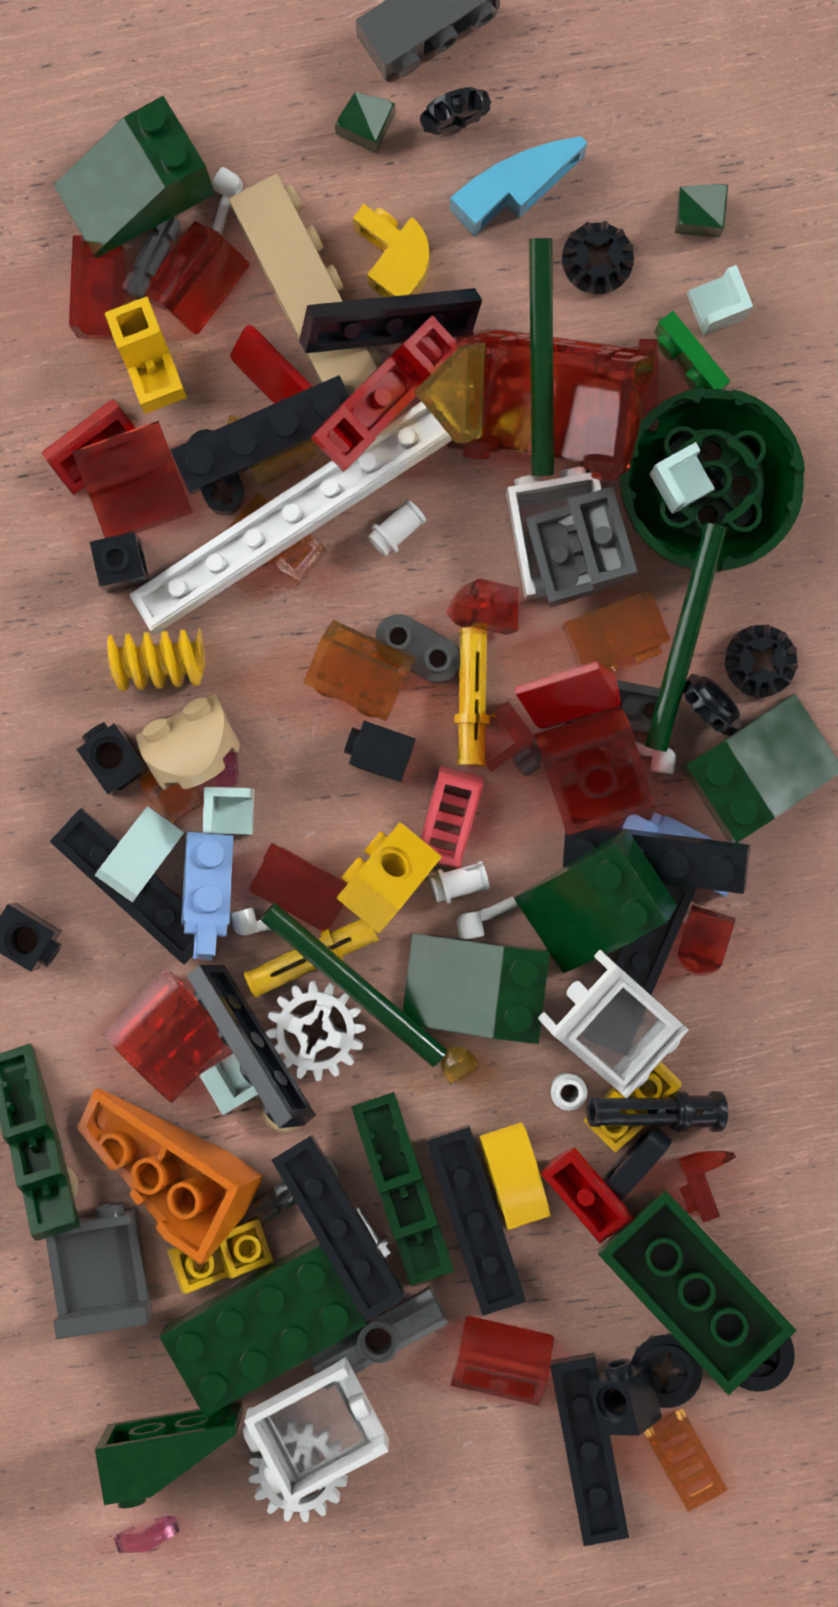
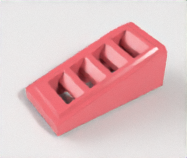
(461, 780)

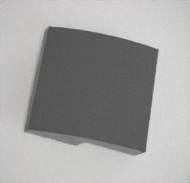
(581, 547)

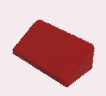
(266, 366)
(99, 426)
(569, 695)
(586, 1194)

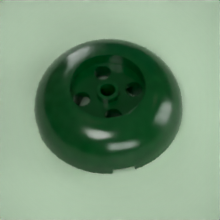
(752, 446)

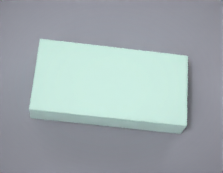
(139, 854)

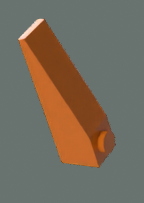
(180, 1178)

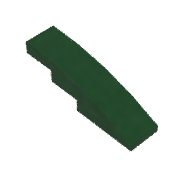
(35, 1145)
(402, 1189)

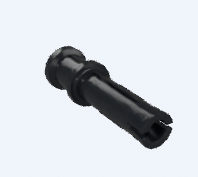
(679, 1113)

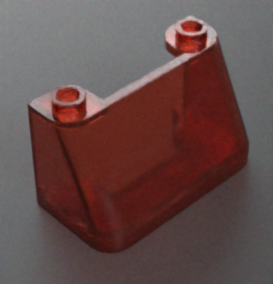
(596, 399)

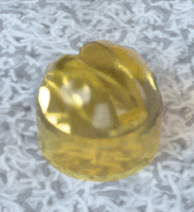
(458, 1064)

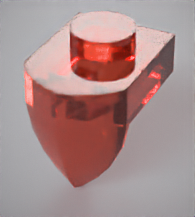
(486, 606)
(705, 941)
(696, 1192)

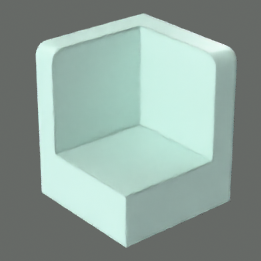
(720, 302)
(681, 478)
(228, 810)
(227, 1084)

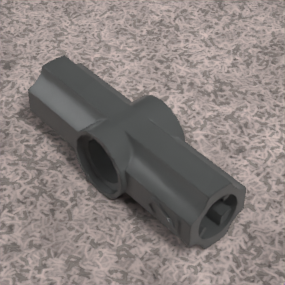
(403, 1321)

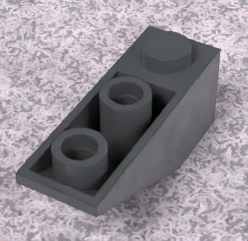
(407, 30)

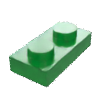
(679, 343)

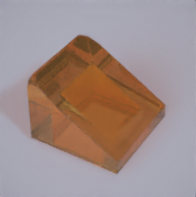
(173, 801)

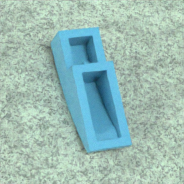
(515, 182)

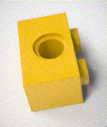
(388, 877)

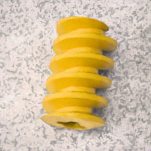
(156, 660)

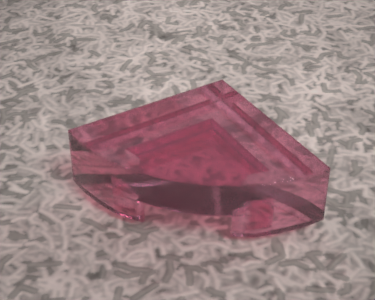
(230, 775)
(143, 1541)

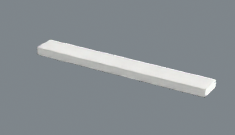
(287, 520)

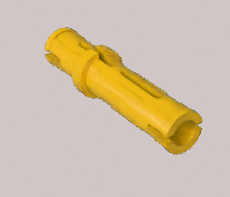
(472, 697)
(262, 979)

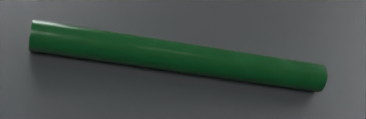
(541, 356)
(686, 636)
(353, 984)

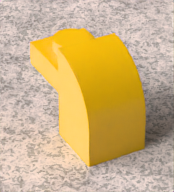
(405, 252)
(146, 355)

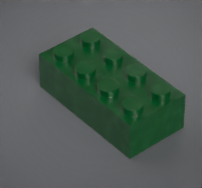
(696, 1291)
(261, 1327)

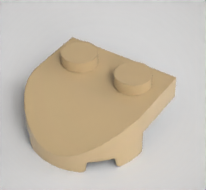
(188, 744)

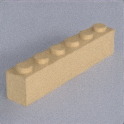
(296, 272)

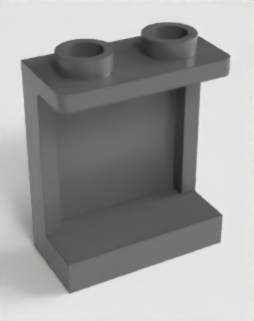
(100, 1274)

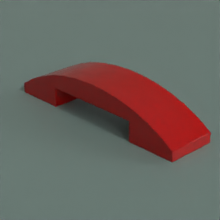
(384, 394)

